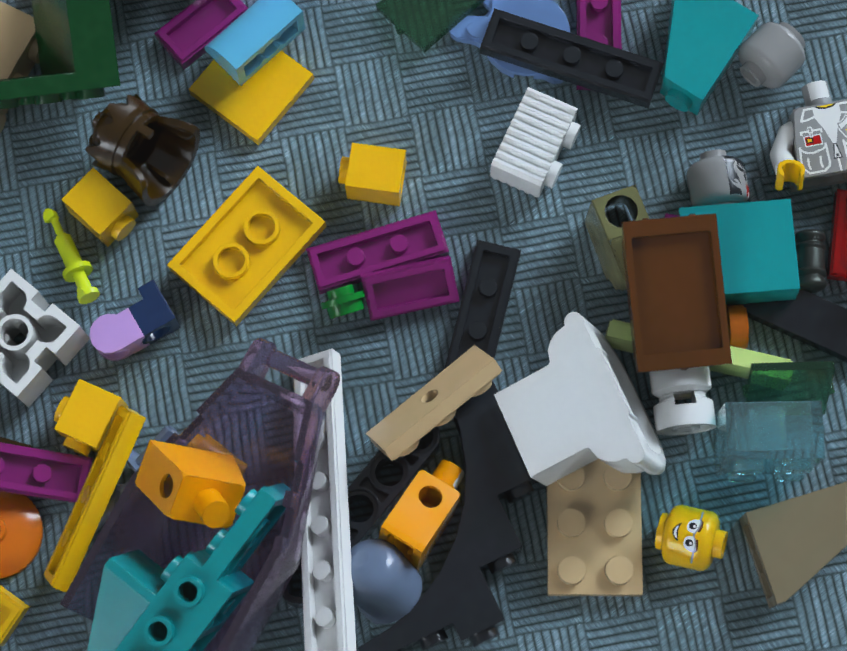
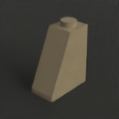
(796, 539)

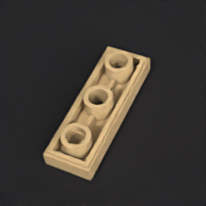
(434, 403)

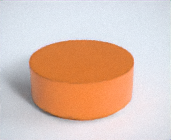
(738, 325)

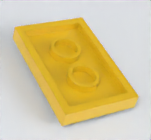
(247, 245)

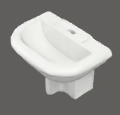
(580, 410)

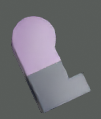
(135, 327)

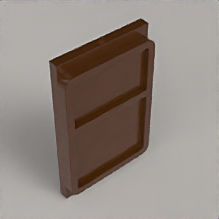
(675, 293)

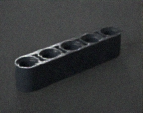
(381, 497)

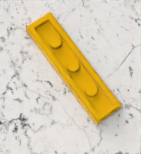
(93, 498)

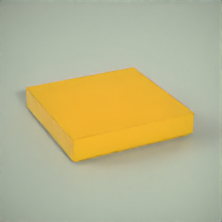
(257, 103)

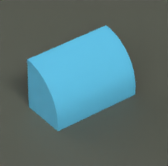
(256, 37)

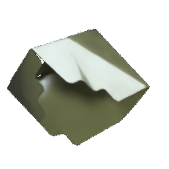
(602, 231)

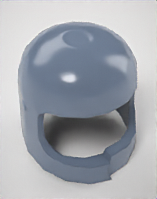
(383, 581)

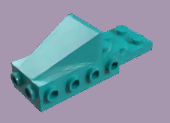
(193, 597)

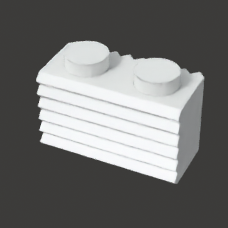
(534, 142)

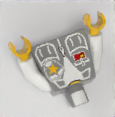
(813, 142)

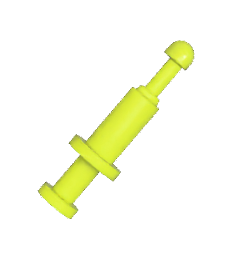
(76, 269)

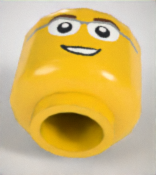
(690, 537)

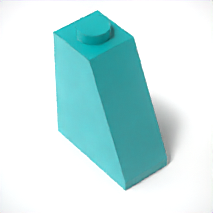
(701, 48)

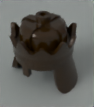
(143, 148)

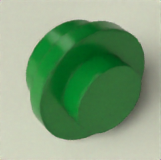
(343, 301)

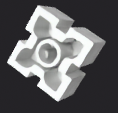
(49, 337)

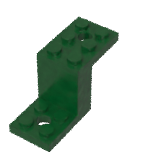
(73, 52)

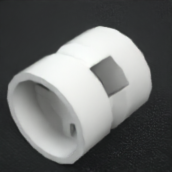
(681, 385)

